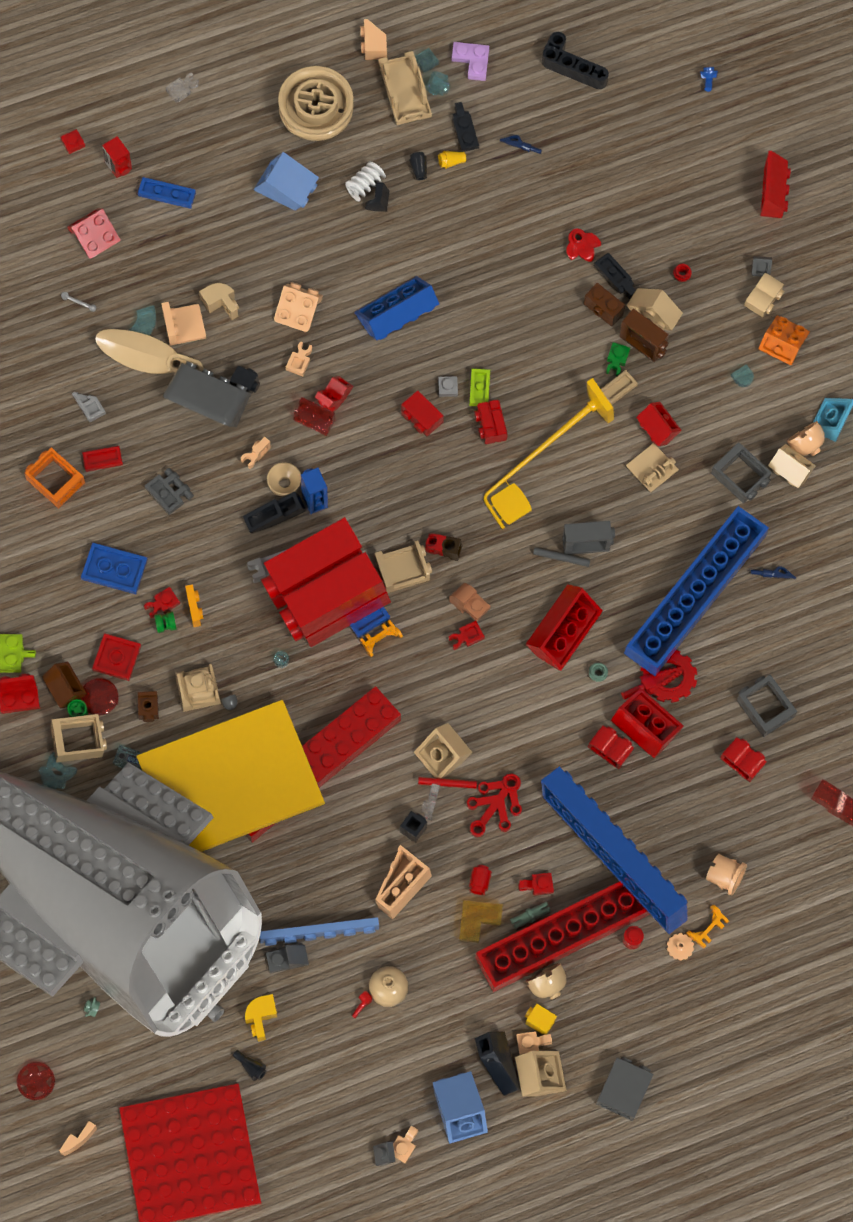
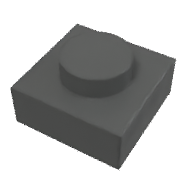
(761, 265)
(384, 1154)

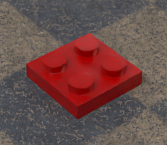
(116, 657)

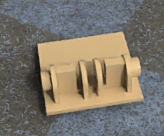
(652, 467)

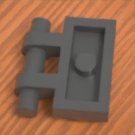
(165, 495)

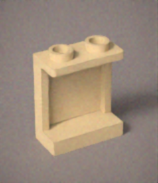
(403, 567)

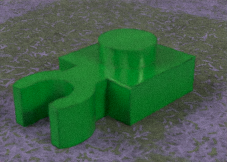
(617, 356)

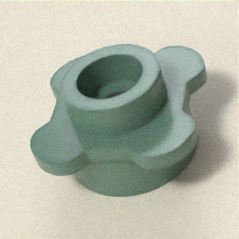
(91, 1007)

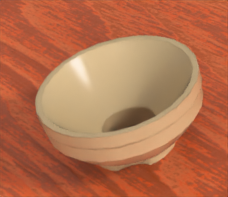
(284, 471)

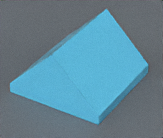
(833, 416)

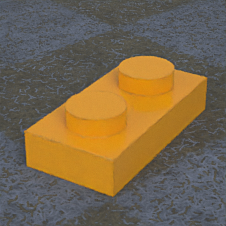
(193, 598)

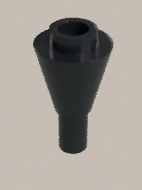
(254, 1068)

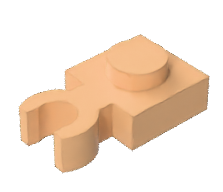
(298, 361)

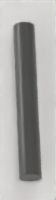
(562, 557)

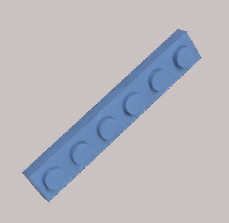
(327, 930)

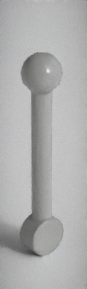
(65, 296)

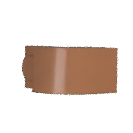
(468, 600)

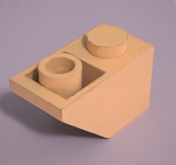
(374, 41)

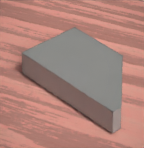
(90, 406)

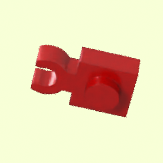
(164, 601)
(469, 634)

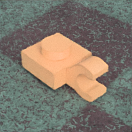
(259, 449)
(530, 1042)
(403, 1147)

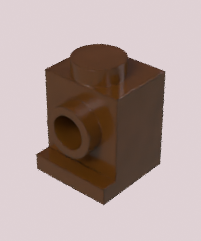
(148, 698)

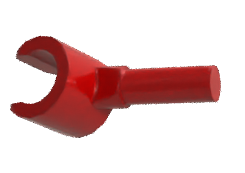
(366, 999)

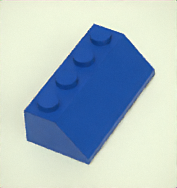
(397, 308)

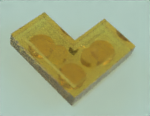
(476, 914)

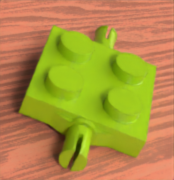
(13, 653)

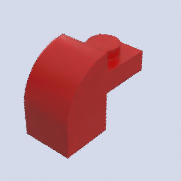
(334, 394)

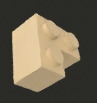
(656, 306)

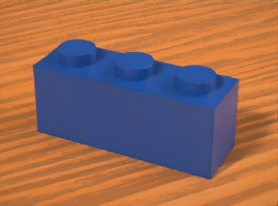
(314, 490)

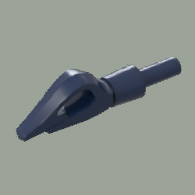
(519, 144)
(775, 573)

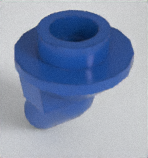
(708, 73)

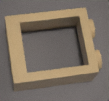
(75, 722)

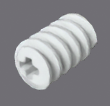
(363, 179)

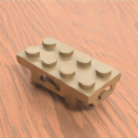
(405, 88)

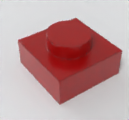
(72, 141)

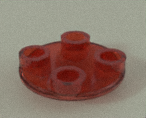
(100, 697)

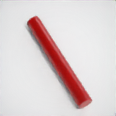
(447, 782)

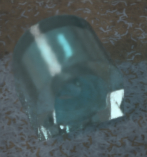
(438, 84)

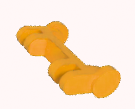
(369, 644)
(717, 916)

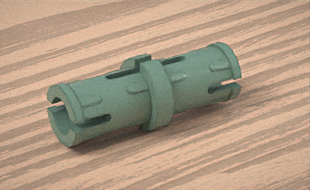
(530, 915)

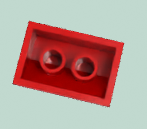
(774, 186)
(647, 723)

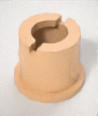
(726, 873)

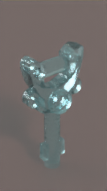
(50, 779)

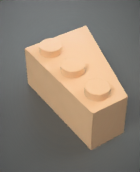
(403, 881)

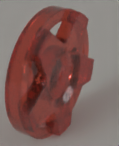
(35, 1081)

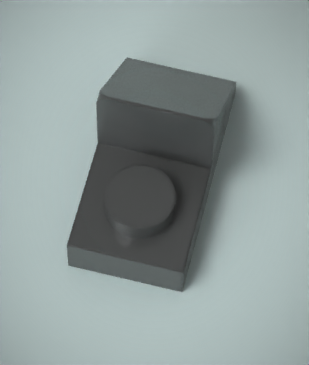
(289, 958)

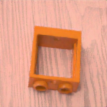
(67, 490)

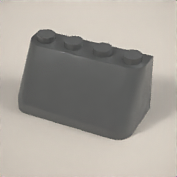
(207, 394)

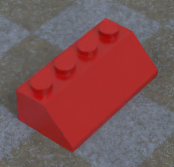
(564, 626)

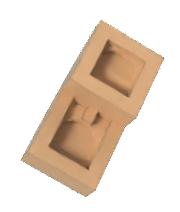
(73, 1143)

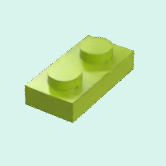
(479, 386)

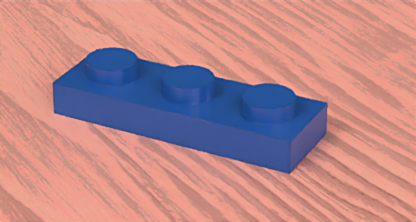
(166, 192)

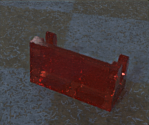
(314, 416)

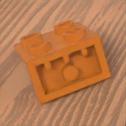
(783, 339)

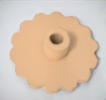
(680, 946)

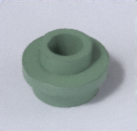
(601, 667)

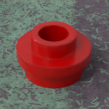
(682, 268)

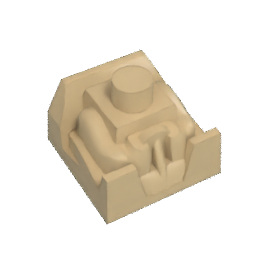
(197, 688)

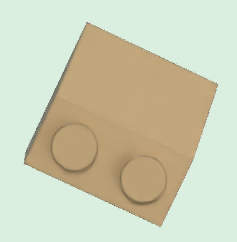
(442, 751)
(540, 1073)

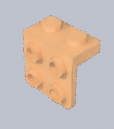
(297, 306)

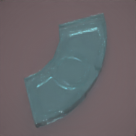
(145, 321)

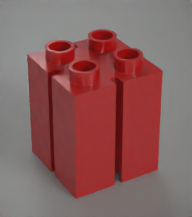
(324, 584)

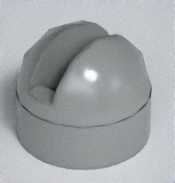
(216, 1013)

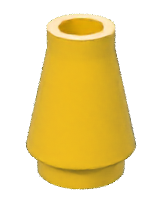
(450, 158)

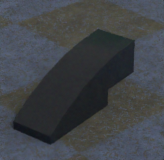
(274, 512)

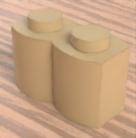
(764, 295)

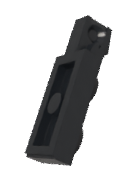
(464, 129)
(615, 275)

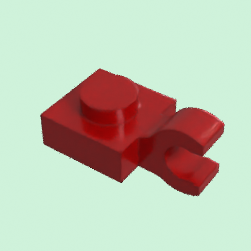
(540, 884)

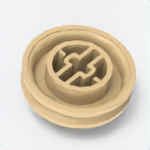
(311, 103)

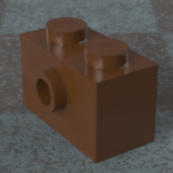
(604, 304)
(63, 684)

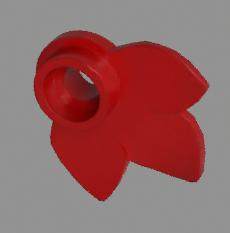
(582, 247)

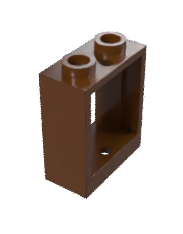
(644, 335)

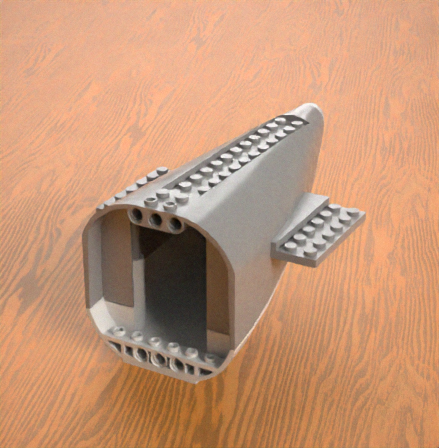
(122, 898)

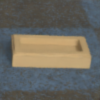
(619, 387)

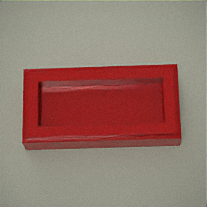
(102, 458)

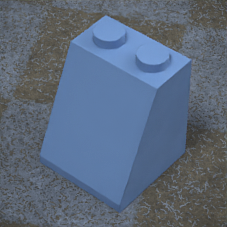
(287, 182)
(460, 1107)

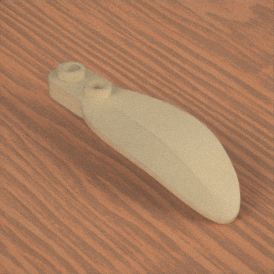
(141, 351)

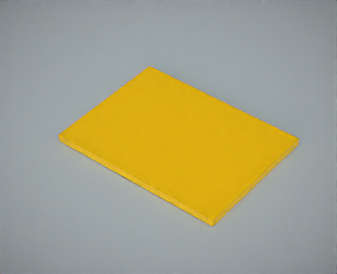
(240, 772)

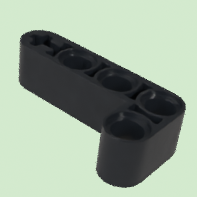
(599, 73)

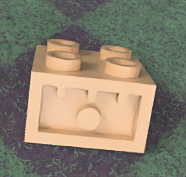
(183, 323)

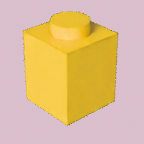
(540, 1019)

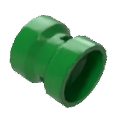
(169, 620)
(76, 707)

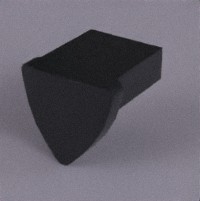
(381, 198)

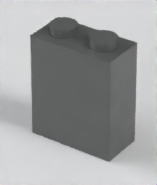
(625, 1088)

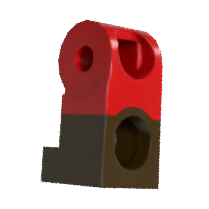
(444, 546)

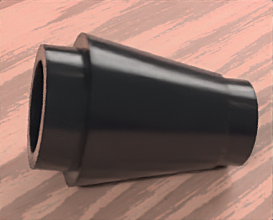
(419, 165)

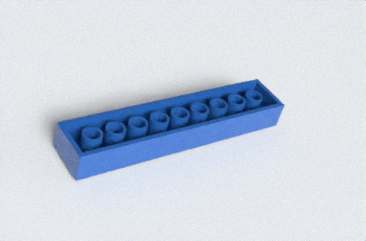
(696, 591)
(615, 850)

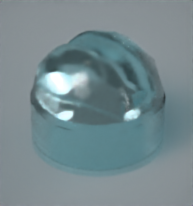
(279, 662)

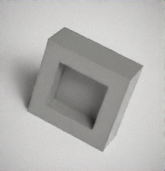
(448, 386)

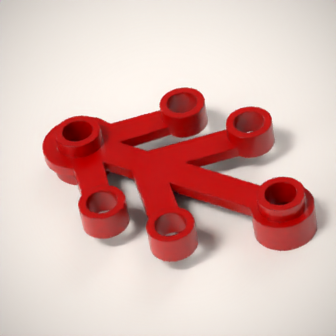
(496, 802)

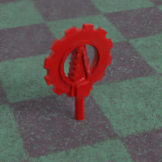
(656, 684)

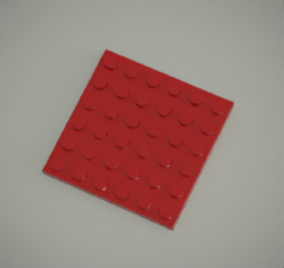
(190, 1155)

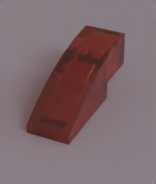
(835, 801)

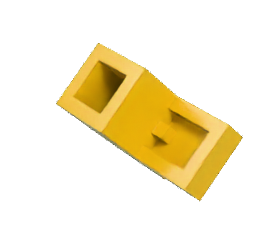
(258, 1010)

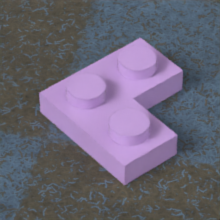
(475, 55)

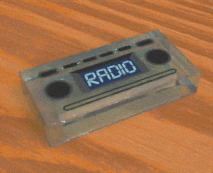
(126, 755)

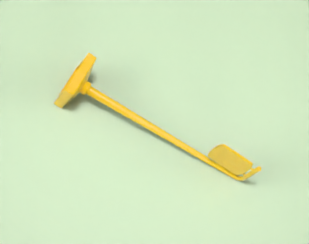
(511, 501)

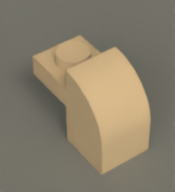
(219, 295)

